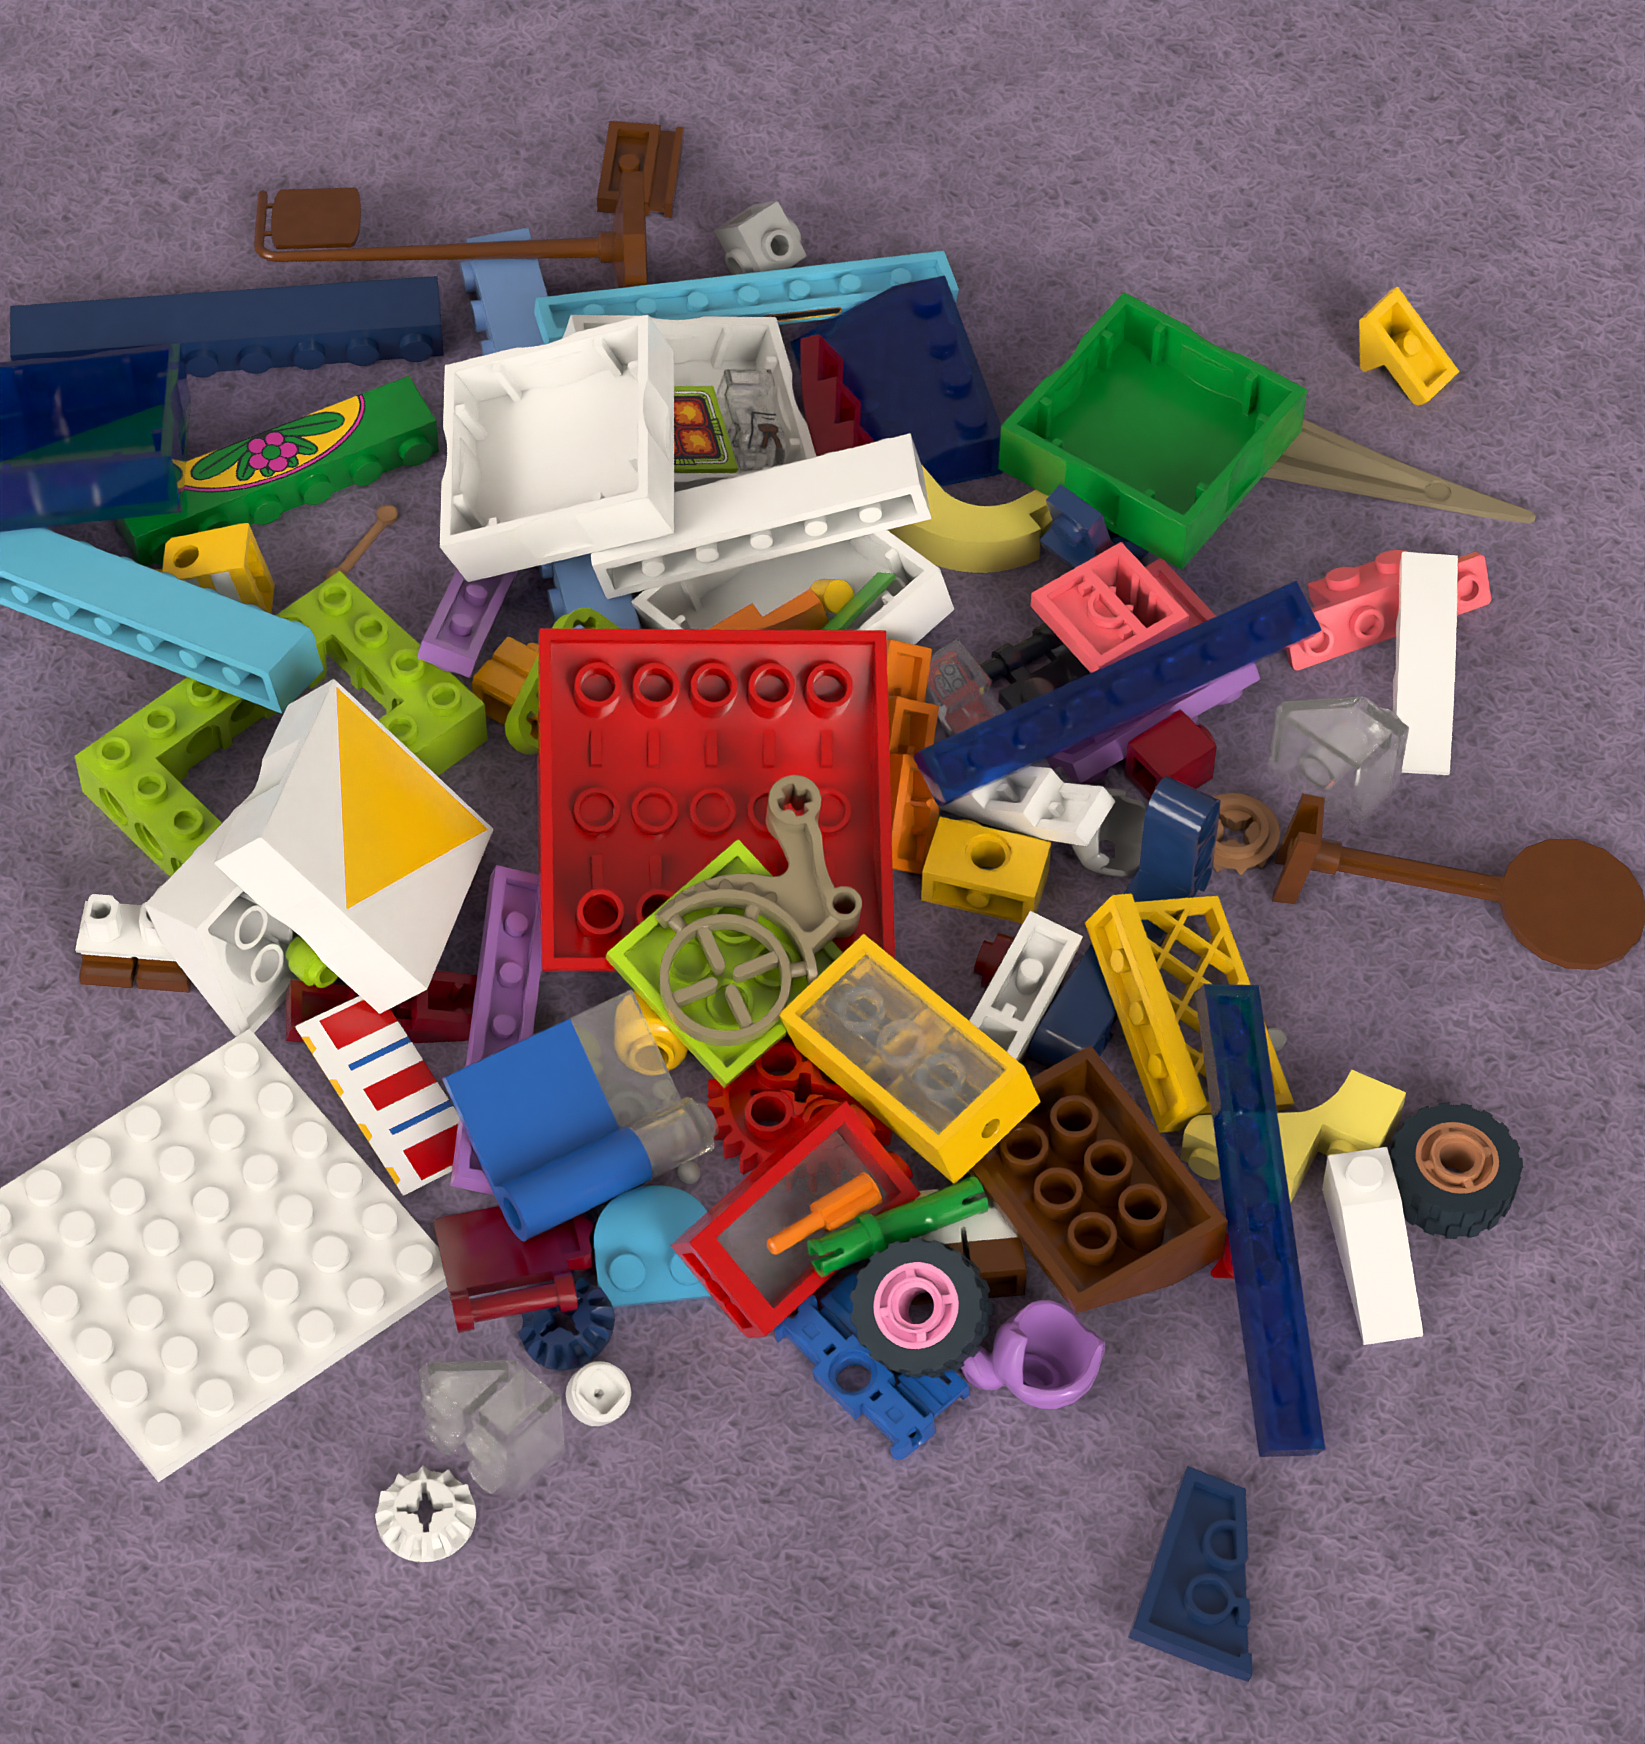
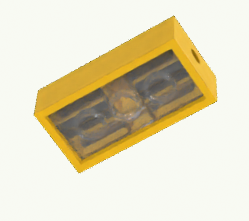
(910, 1058)

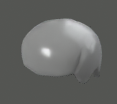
(1123, 828)

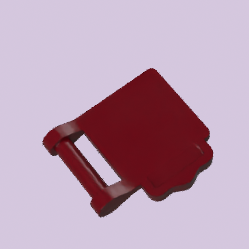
(486, 1257)

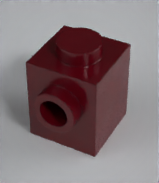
(1171, 749)

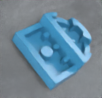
(635, 1250)

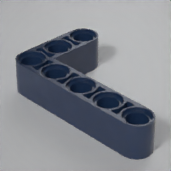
(1172, 865)

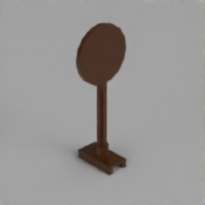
(1556, 896)

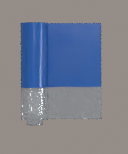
(577, 1116)

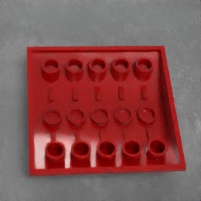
(668, 756)

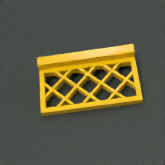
(1151, 1013)

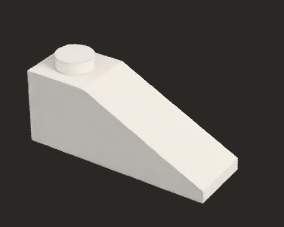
(1025, 984)
(1373, 1244)

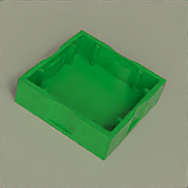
(1153, 429)

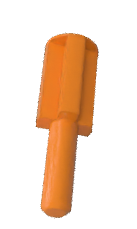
(830, 1212)

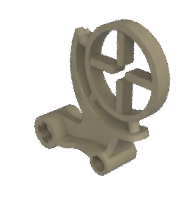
(797, 902)

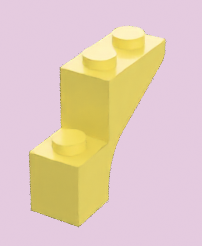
(1354, 1119)

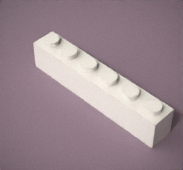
(774, 515)

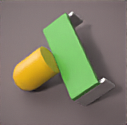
(839, 597)

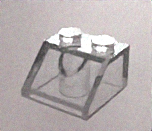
(1339, 752)

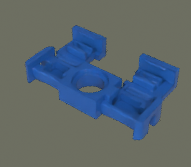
(890, 1409)

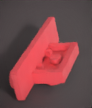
(1362, 605)

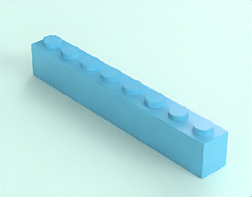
(157, 617)

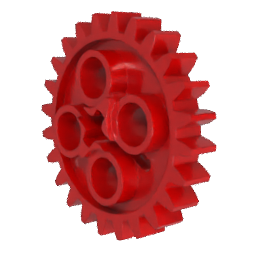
(776, 1100)

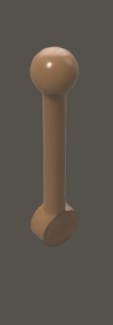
(385, 516)

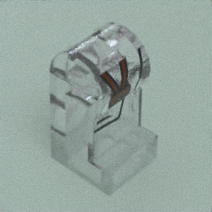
(751, 418)

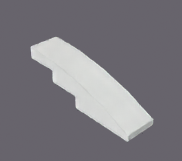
(1426, 659)
(1038, 806)

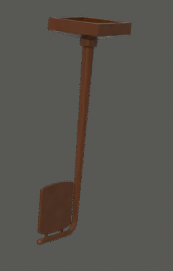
(334, 220)

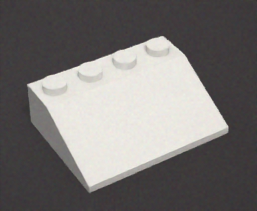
(223, 938)

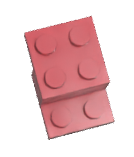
(1117, 607)

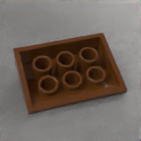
(1099, 1190)

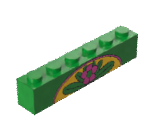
(293, 466)

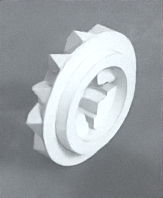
(448, 1528)

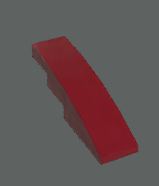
(829, 405)
(431, 1016)

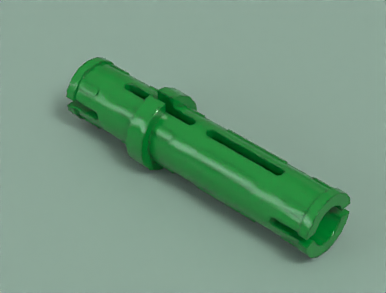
(898, 1224)

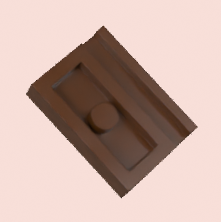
(637, 149)

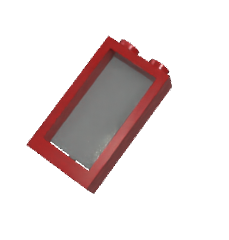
(730, 1240)

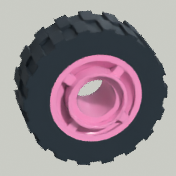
(884, 1301)

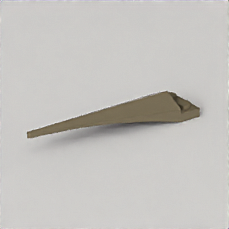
(1342, 465)

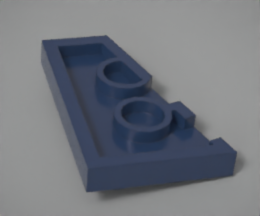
(1198, 1579)

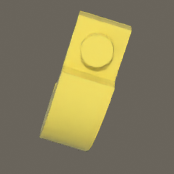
(978, 536)

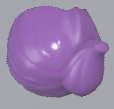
(1040, 1339)

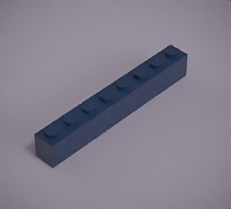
(246, 326)

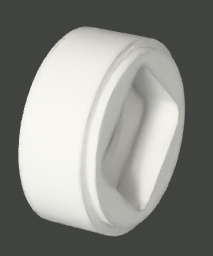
(598, 1393)

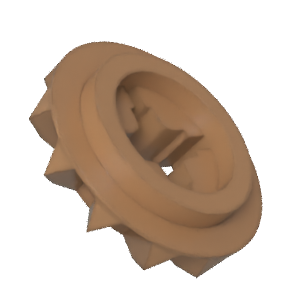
(1261, 837)

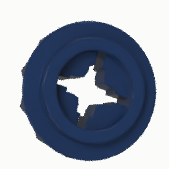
(560, 1348)

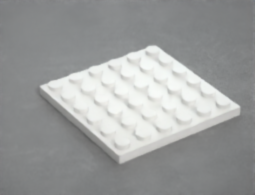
(208, 1253)

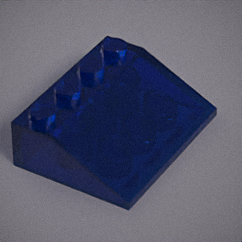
(918, 377)

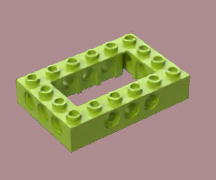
(140, 763)

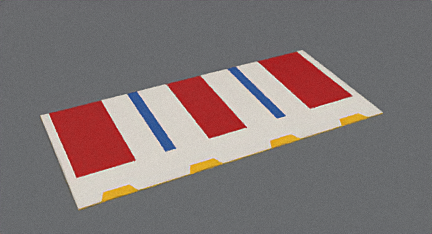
(386, 1090)

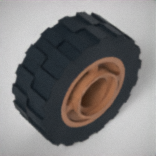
(1459, 1139)

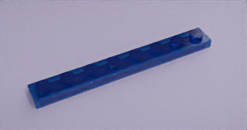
(1116, 694)
(1259, 1221)

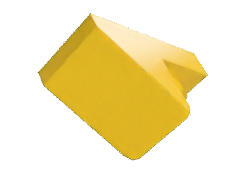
(1401, 341)

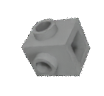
(760, 240)

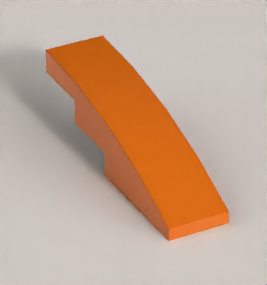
(910, 730)

